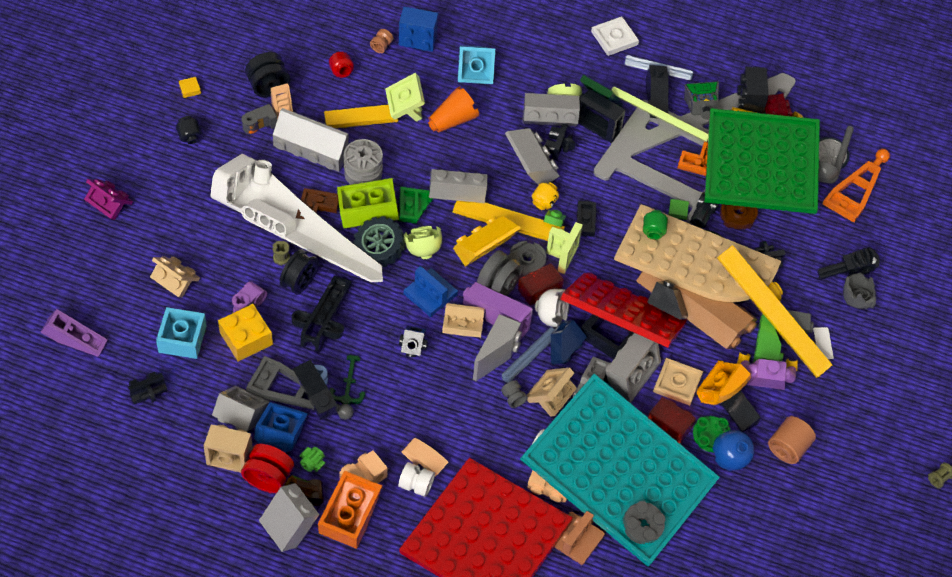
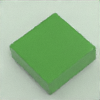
(678, 209)

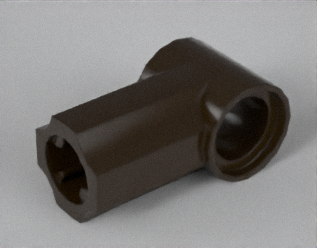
(311, 489)

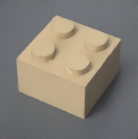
(227, 447)

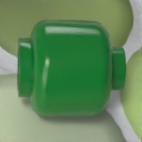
(655, 225)

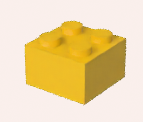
(245, 332)

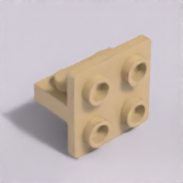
(173, 275)

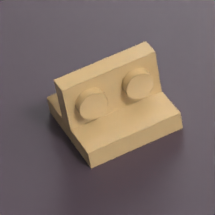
(553, 390)

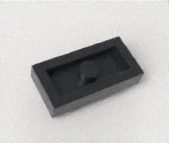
(587, 217)

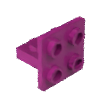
(106, 198)

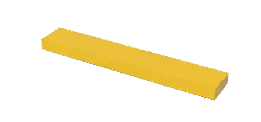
(484, 212)

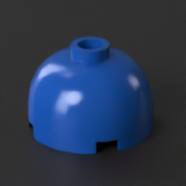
(733, 450)

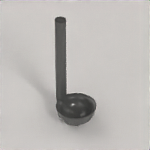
(829, 173)

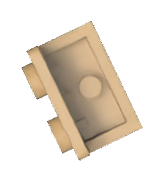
(463, 320)

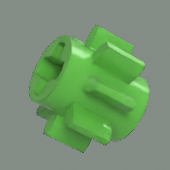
(312, 459)

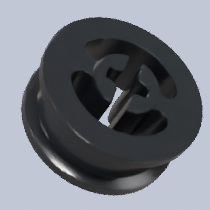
(299, 271)

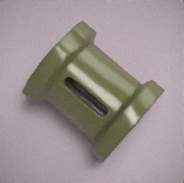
(281, 254)
(941, 475)

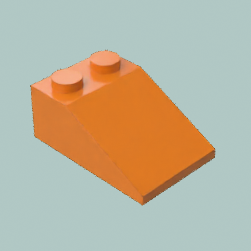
(349, 509)

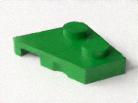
(412, 204)

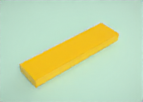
(358, 116)

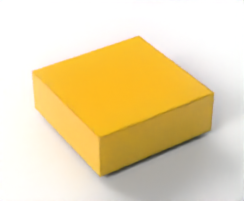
(189, 87)

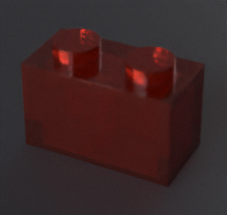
(538, 282)
(672, 419)

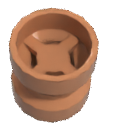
(381, 41)

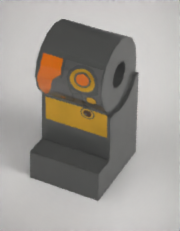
(259, 119)

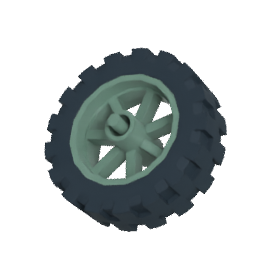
(373, 227)

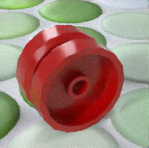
(267, 468)

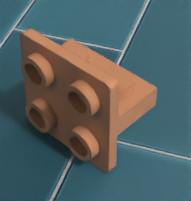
(580, 538)

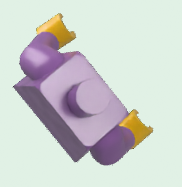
(769, 372)

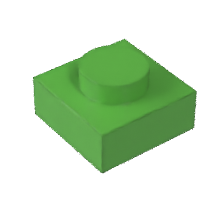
(555, 218)

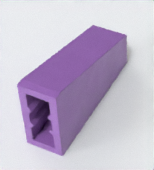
(496, 304)

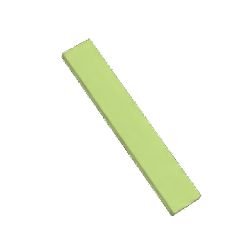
(660, 114)

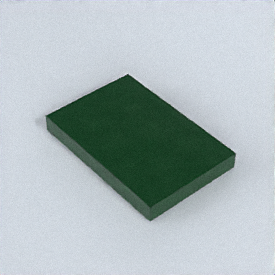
(603, 91)

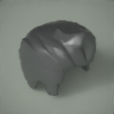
(859, 291)

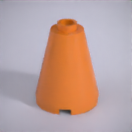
(453, 111)

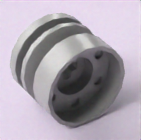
(363, 162)

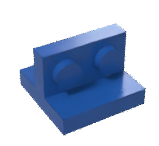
(430, 291)

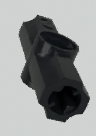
(703, 212)

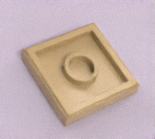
(678, 381)

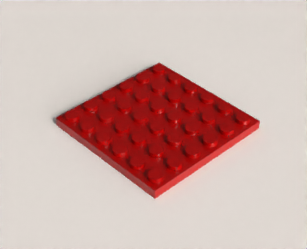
(485, 528)

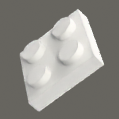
(614, 36)

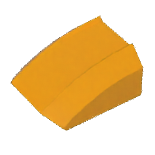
(723, 382)

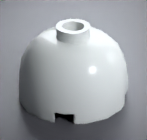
(552, 309)

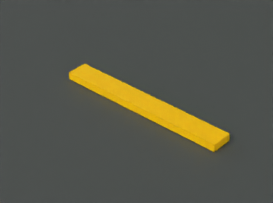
(774, 311)

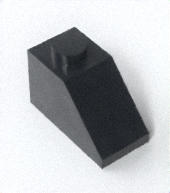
(668, 299)

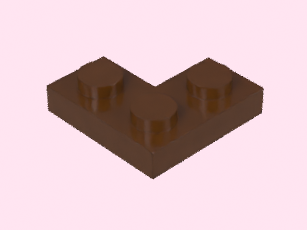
(320, 201)

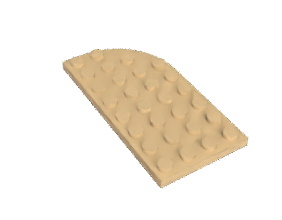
(690, 258)

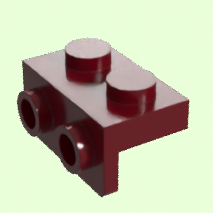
(778, 105)

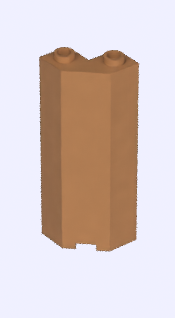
(718, 319)

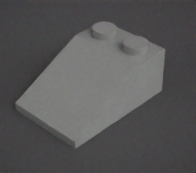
(498, 346)

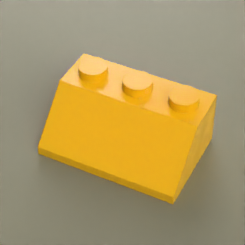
(485, 239)

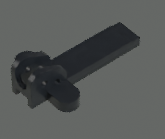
(323, 315)

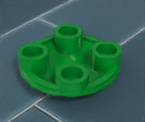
(707, 430)

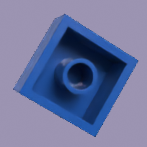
(418, 29)

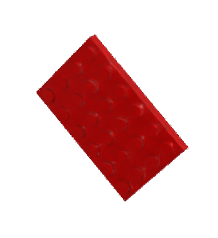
(623, 309)

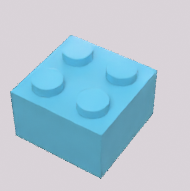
(181, 333)

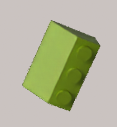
(366, 201)

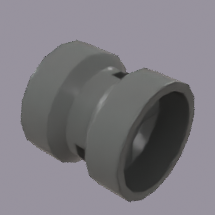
(513, 392)

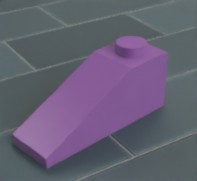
(73, 334)

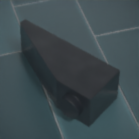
(657, 87)
(316, 390)

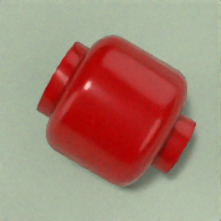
(341, 64)

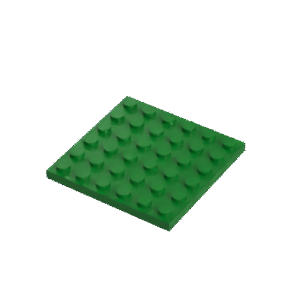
(762, 161)

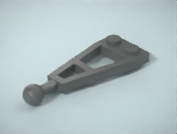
(265, 377)

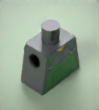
(701, 98)

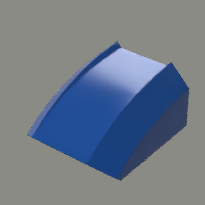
(280, 427)

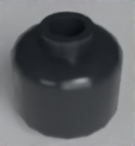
(188, 129)

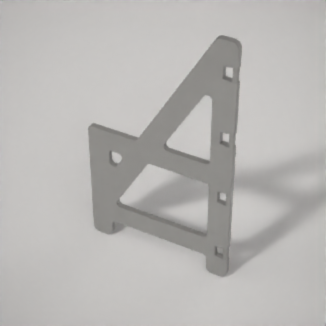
(636, 139)

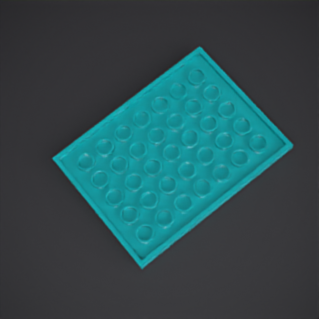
(612, 457)

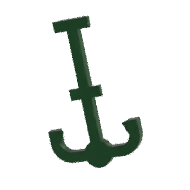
(346, 399)

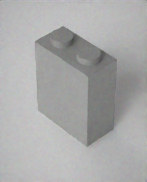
(288, 517)

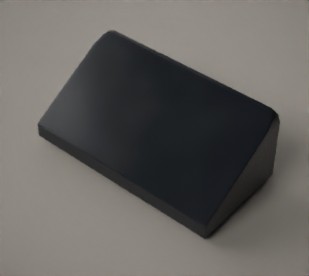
(741, 411)

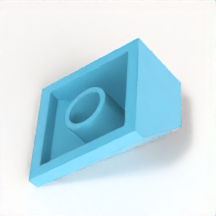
(476, 64)

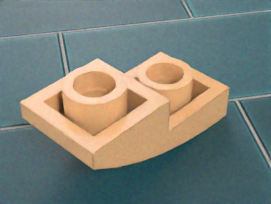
(422, 454)

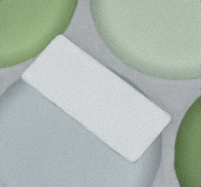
(823, 341)

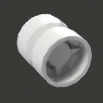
(416, 479)

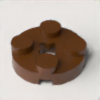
(738, 221)

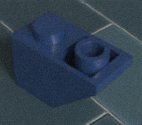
(565, 341)

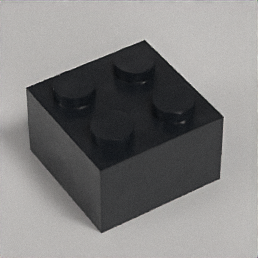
(753, 89)

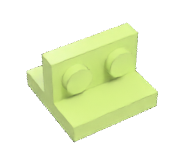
(406, 98)
(564, 245)

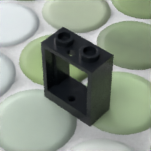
(606, 129)
(600, 341)

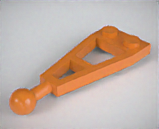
(847, 207)

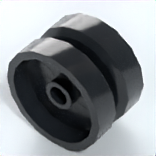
(265, 72)

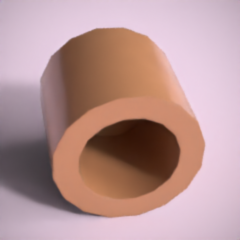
(791, 440)

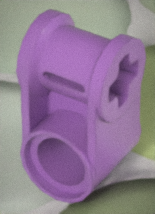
(248, 295)

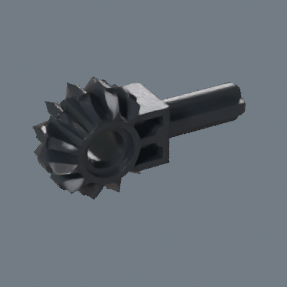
(860, 261)

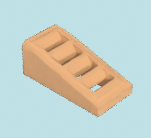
(282, 100)

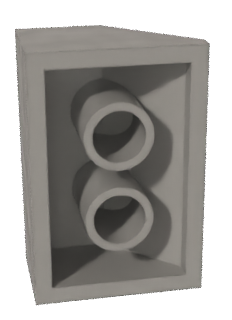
(551, 109)
(533, 155)
(458, 186)
(633, 366)

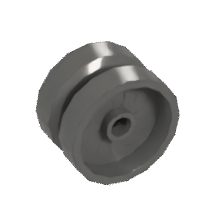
(500, 273)

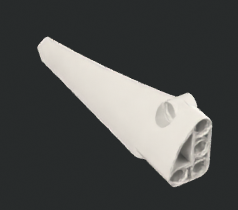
(266, 202)

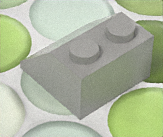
(239, 408)

